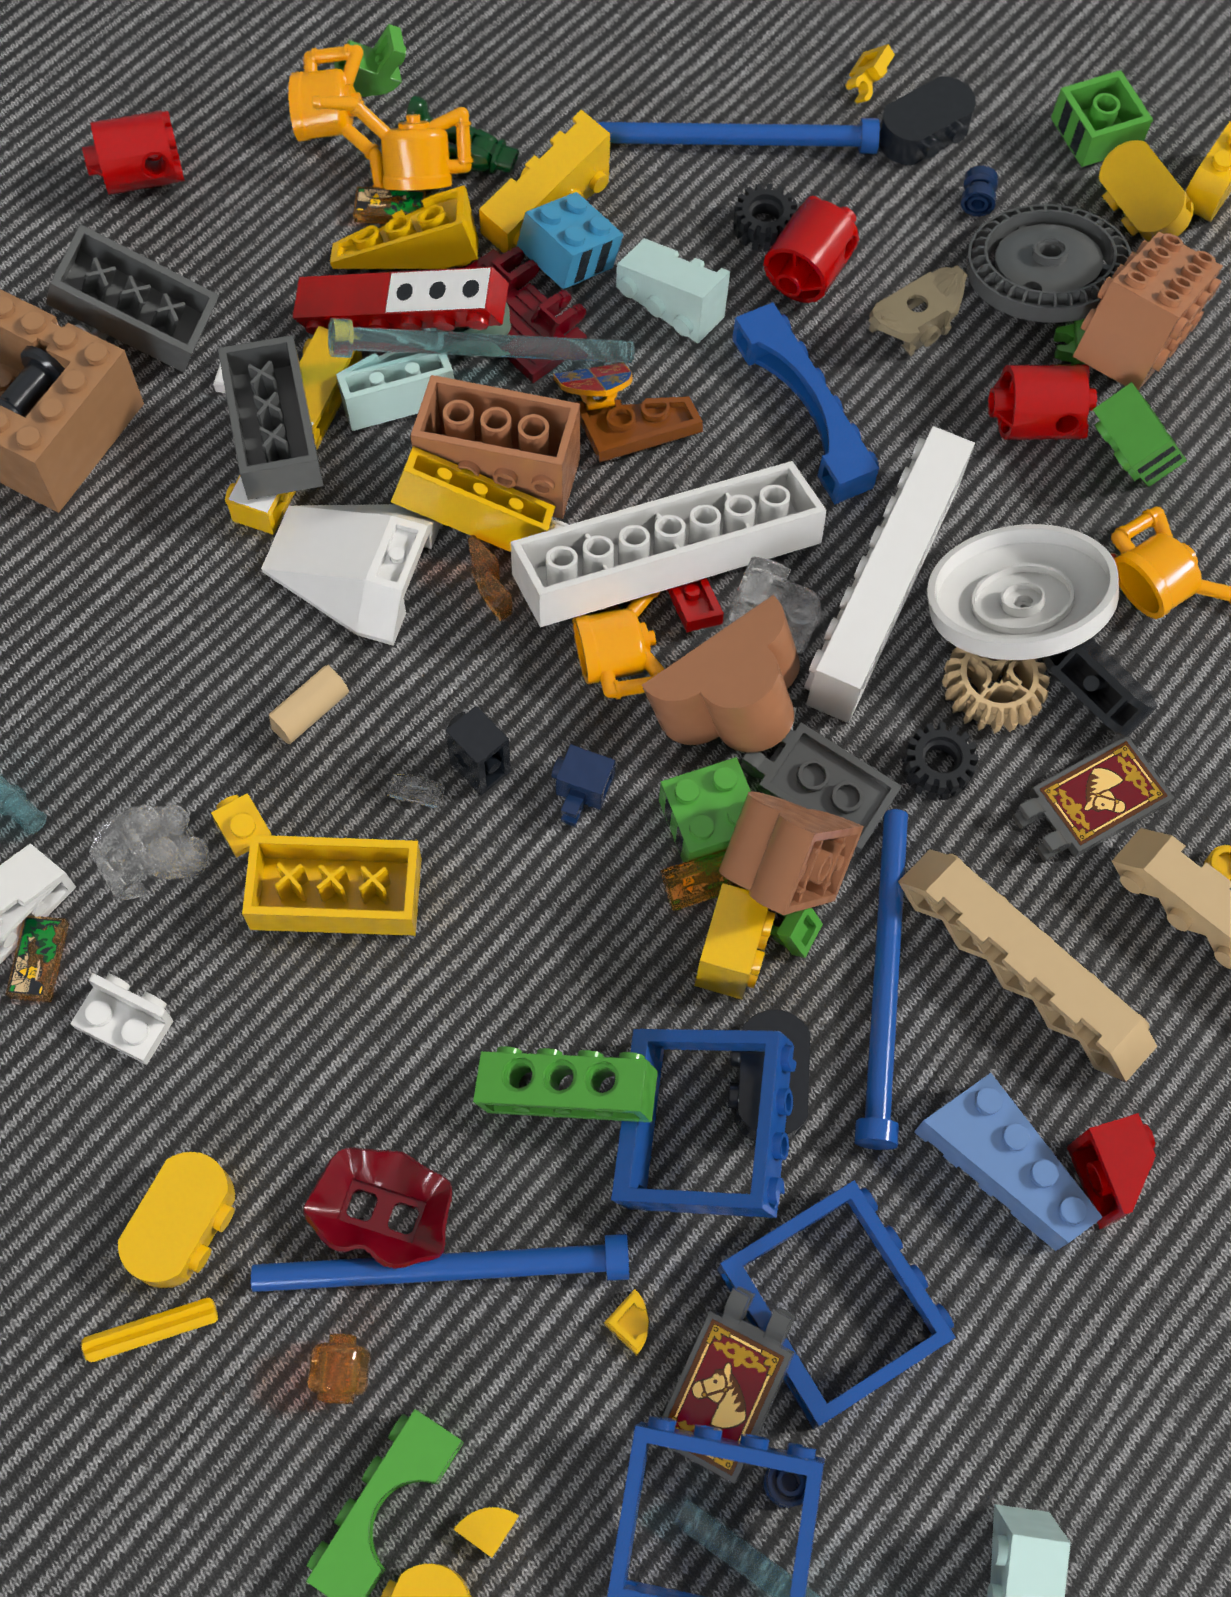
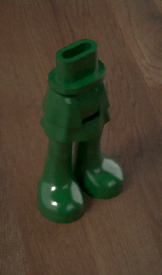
(485, 149)

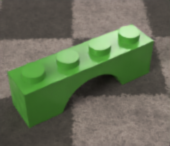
(350, 1562)

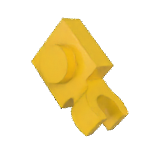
(868, 69)

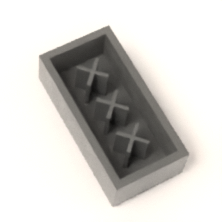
(131, 298)
(270, 417)

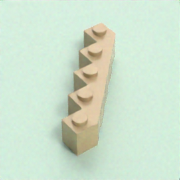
(1190, 894)
(1030, 963)

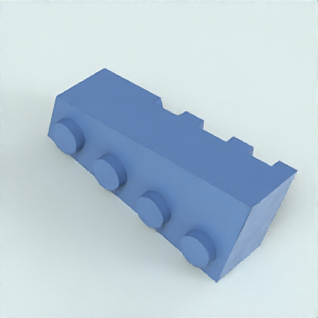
(1010, 1161)

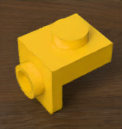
(239, 820)

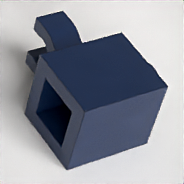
(582, 779)

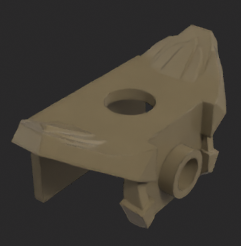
(942, 294)

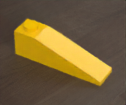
(428, 238)

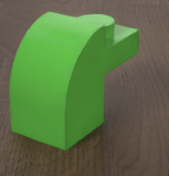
(379, 65)

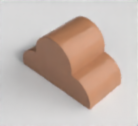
(732, 685)
(789, 853)

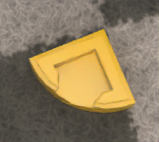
(630, 1322)
(487, 1528)

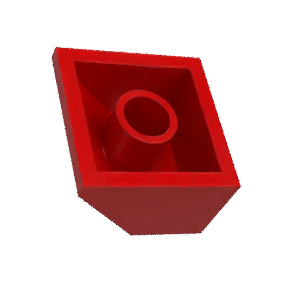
(1114, 1165)

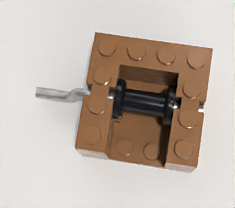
(59, 401)

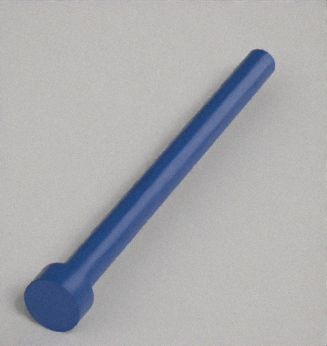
(863, 136)
(877, 1128)
(608, 1258)

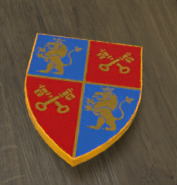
(596, 381)

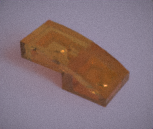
(486, 576)

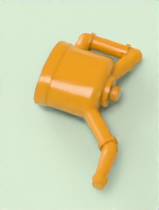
(315, 123)
(415, 151)
(1160, 569)
(616, 647)

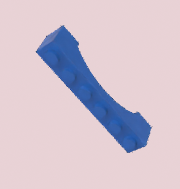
(767, 340)

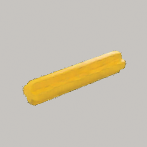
(149, 1329)

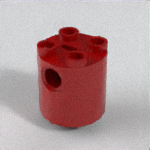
(134, 152)
(812, 250)
(1042, 402)

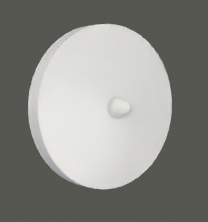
(1023, 592)

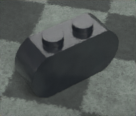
(926, 120)
(1103, 686)
(746, 1091)

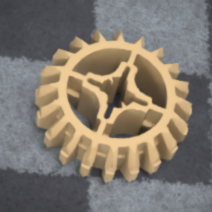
(1003, 703)

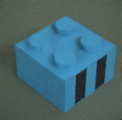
(569, 240)

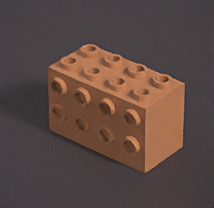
(1147, 309)
(503, 435)

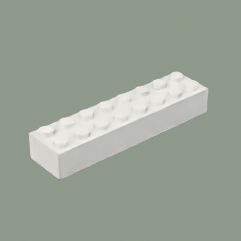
(666, 543)
(887, 574)

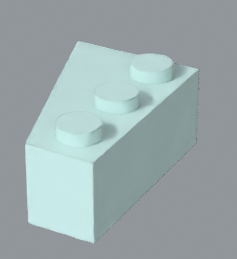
(674, 288)
(1027, 1554)

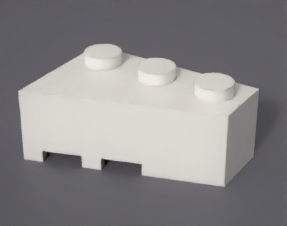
(28, 887)

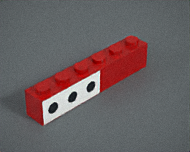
(404, 299)

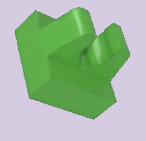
(1071, 336)
(797, 931)

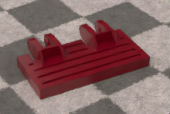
(530, 310)

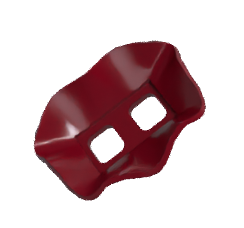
(394, 1181)

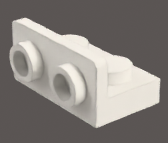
(123, 1018)

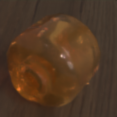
(339, 1369)

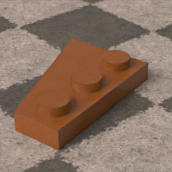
(638, 426)

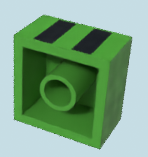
(1100, 116)
(1137, 436)
(704, 807)

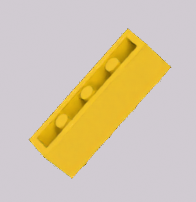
(469, 501)

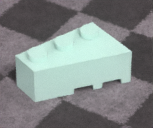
(388, 385)

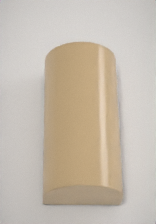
(307, 704)

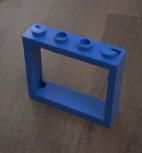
(771, 1140)
(909, 1278)
(709, 1442)

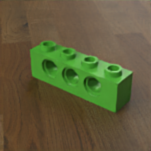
(628, 1100)

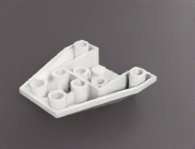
(351, 562)

